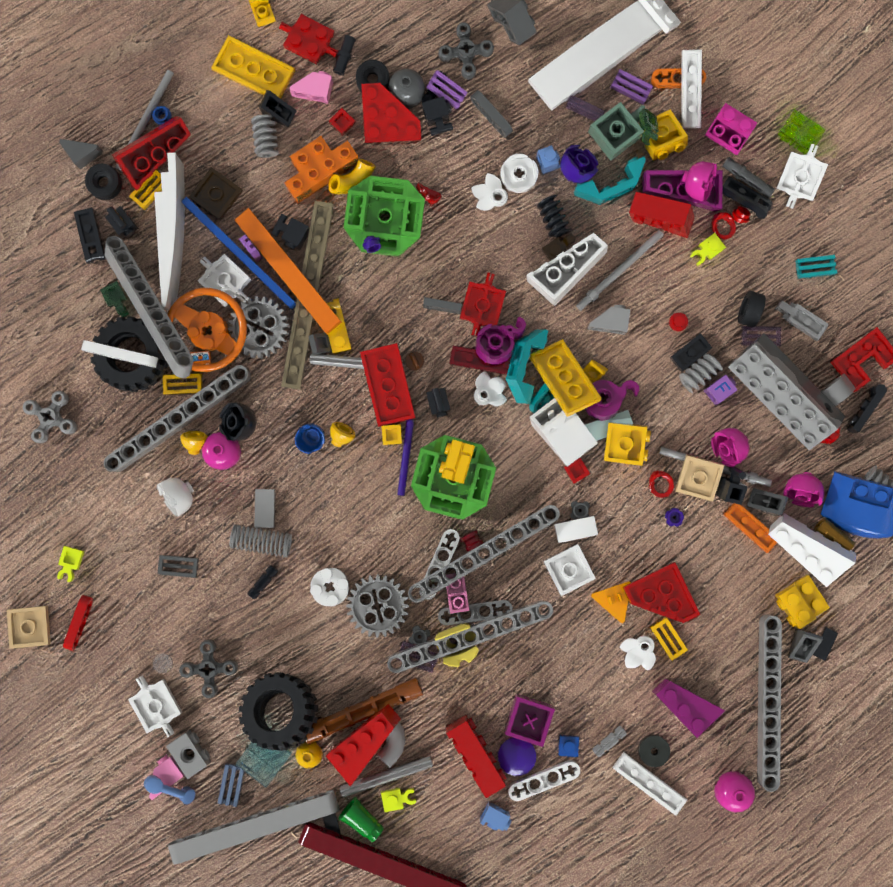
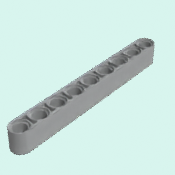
(148, 307)
(168, 420)
(493, 551)
(480, 636)
(774, 710)
(253, 827)

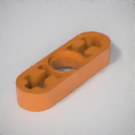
(664, 74)

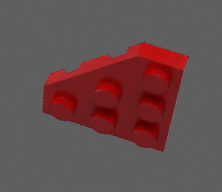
(387, 117)
(663, 594)

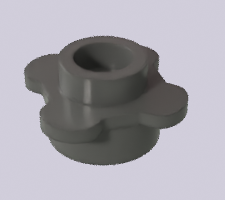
(583, 506)
(417, 631)

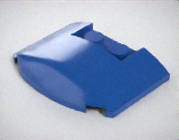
(859, 506)

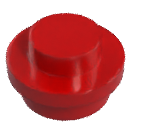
(741, 215)
(678, 322)

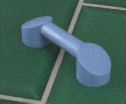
(155, 786)

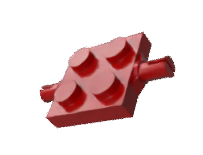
(308, 39)
(482, 304)

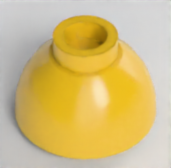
(341, 434)
(193, 441)
(308, 755)

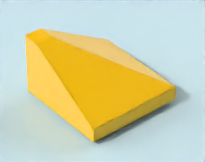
(594, 370)

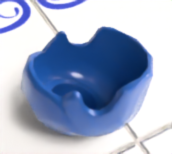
(309, 438)

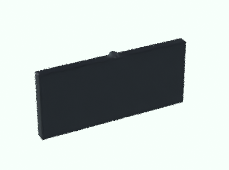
(823, 650)
(331, 823)

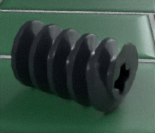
(552, 217)

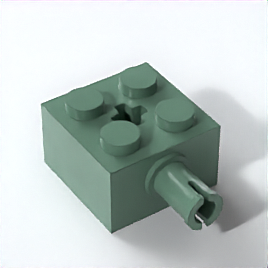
(617, 120)

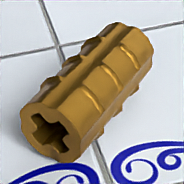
(833, 534)

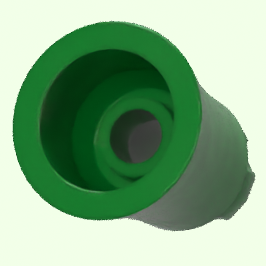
(361, 820)

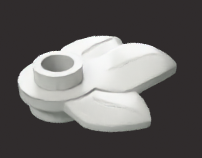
(486, 193)
(492, 388)
(636, 654)

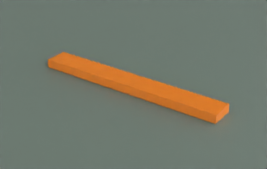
(288, 271)

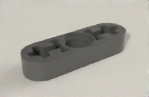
(491, 113)

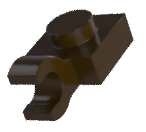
(556, 247)

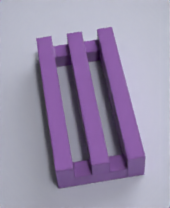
(635, 80)
(457, 88)
(250, 248)

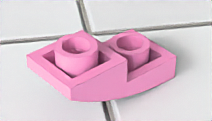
(457, 595)

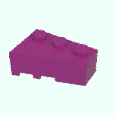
(688, 707)

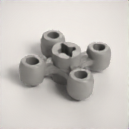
(45, 422)

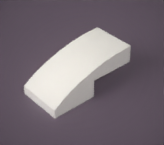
(576, 529)

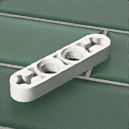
(120, 354)
(436, 563)
(542, 776)

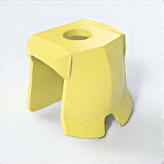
(466, 654)

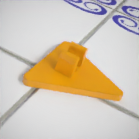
(613, 600)

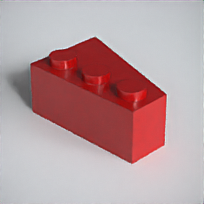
(662, 214)

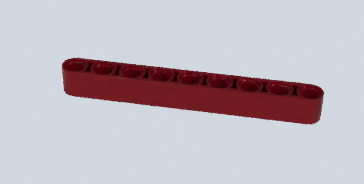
(372, 859)

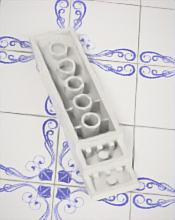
(594, 55)
(170, 229)

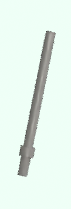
(149, 111)
(593, 294)
(751, 477)

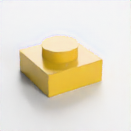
(391, 434)

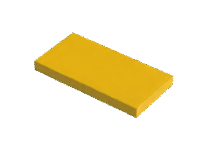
(252, 68)
(565, 378)

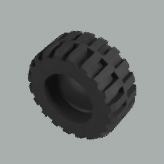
(106, 366)
(254, 711)

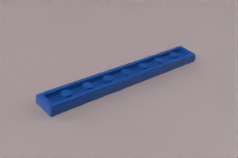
(238, 253)

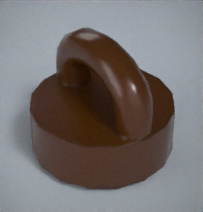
(414, 361)

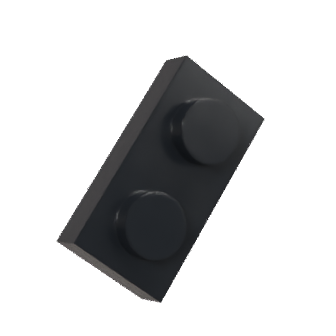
(691, 352)

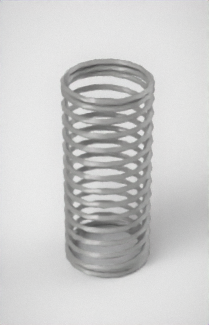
(235, 534)

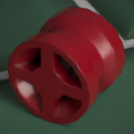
(472, 540)

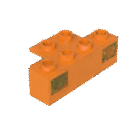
(317, 165)

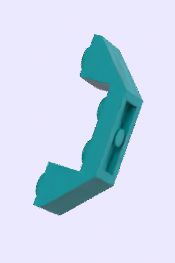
(590, 192)
(523, 391)

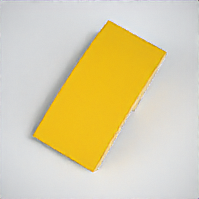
(262, 12)

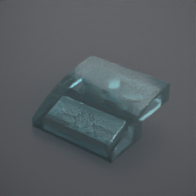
(262, 763)

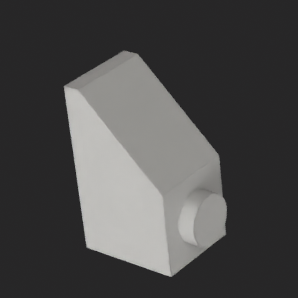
(613, 320)

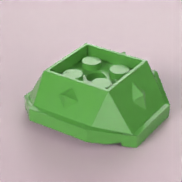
(384, 196)
(452, 498)

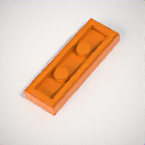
(750, 526)

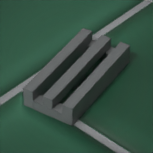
(440, 305)
(171, 573)

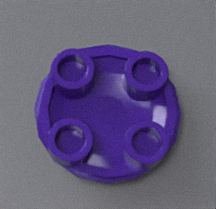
(516, 756)

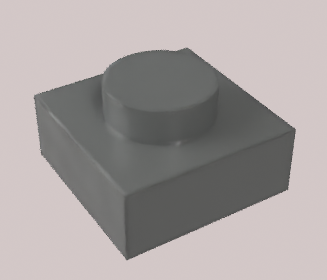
(320, 343)

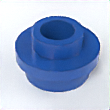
(161, 110)

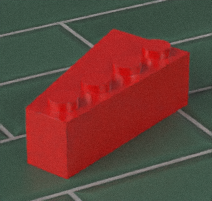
(359, 747)
(476, 756)

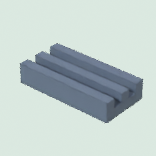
(228, 801)

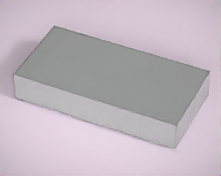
(264, 508)

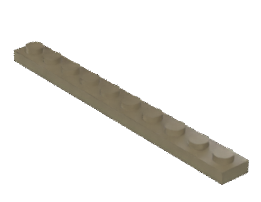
(302, 319)

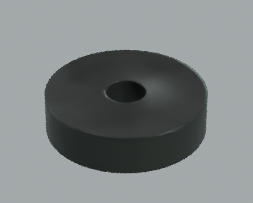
(662, 754)

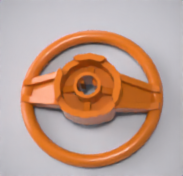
(199, 322)

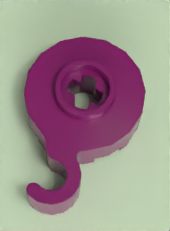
(503, 336)
(614, 397)

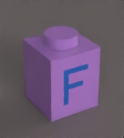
(721, 389)

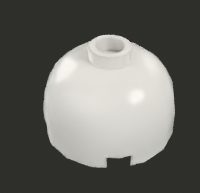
(176, 495)

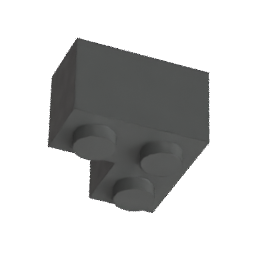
(514, 18)

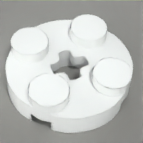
(526, 165)
(340, 584)

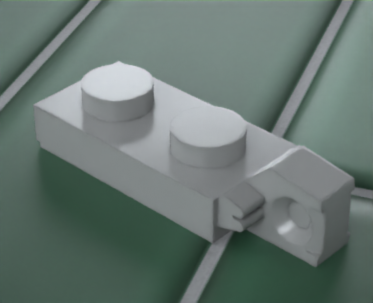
(802, 319)

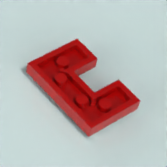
(871, 344)

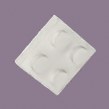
(569, 570)

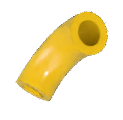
(342, 183)

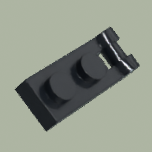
(747, 197)
(89, 235)
(866, 407)

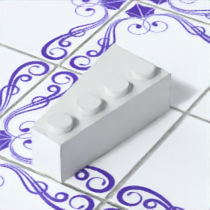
(562, 273)
(816, 553)

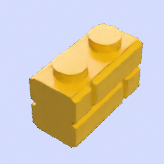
(457, 461)

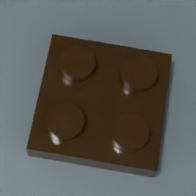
(215, 193)

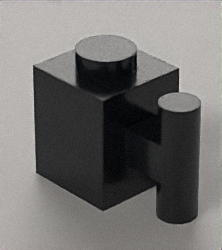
(435, 113)
(121, 222)
(293, 234)
(438, 402)
(731, 488)

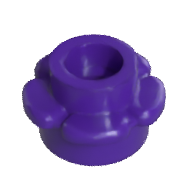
(372, 244)
(674, 512)

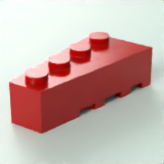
(150, 151)

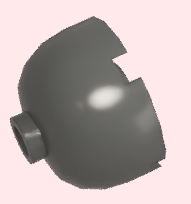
(407, 87)

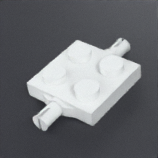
(802, 176)
(225, 277)
(155, 706)

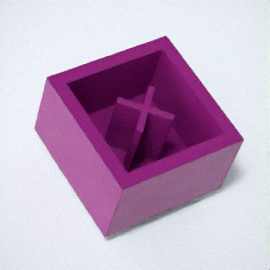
(529, 720)

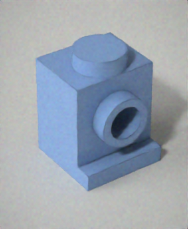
(548, 159)
(495, 817)

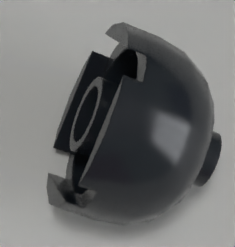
(237, 421)

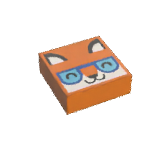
(201, 357)

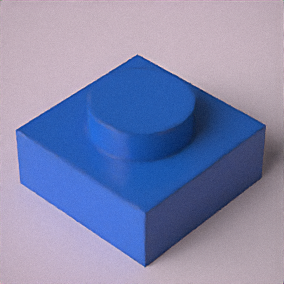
(568, 746)

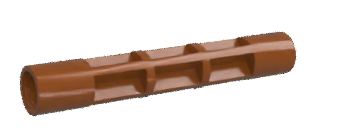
(356, 713)

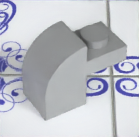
(838, 389)

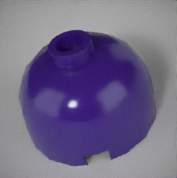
(578, 165)

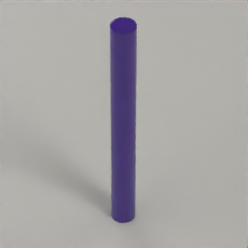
(405, 457)

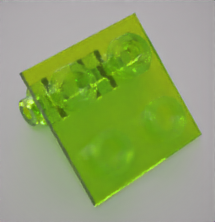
(802, 131)

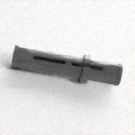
(751, 179)

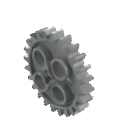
(266, 312)
(360, 609)

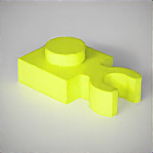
(710, 247)
(70, 560)
(394, 799)

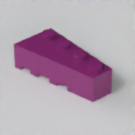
(669, 185)

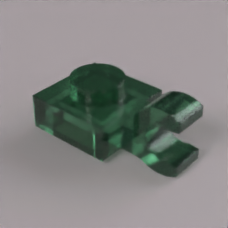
(649, 124)
(115, 296)

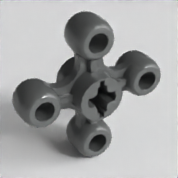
(459, 51)
(209, 677)

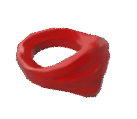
(429, 195)
(726, 217)
(665, 475)

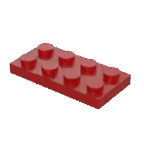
(387, 384)

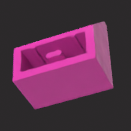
(731, 129)

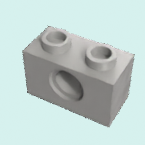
(187, 764)

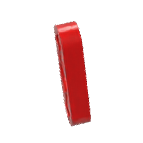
(78, 622)

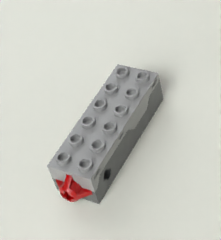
(788, 393)

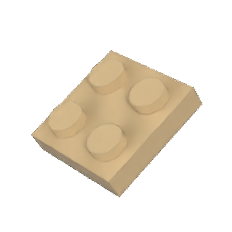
(699, 477)
(28, 627)

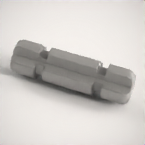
(609, 741)

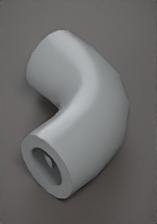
(394, 746)

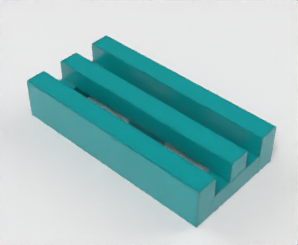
(831, 264)

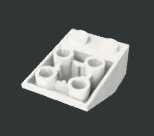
(564, 434)

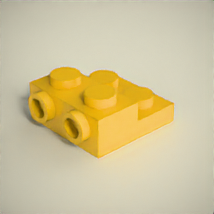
(670, 137)
(626, 443)
(801, 602)

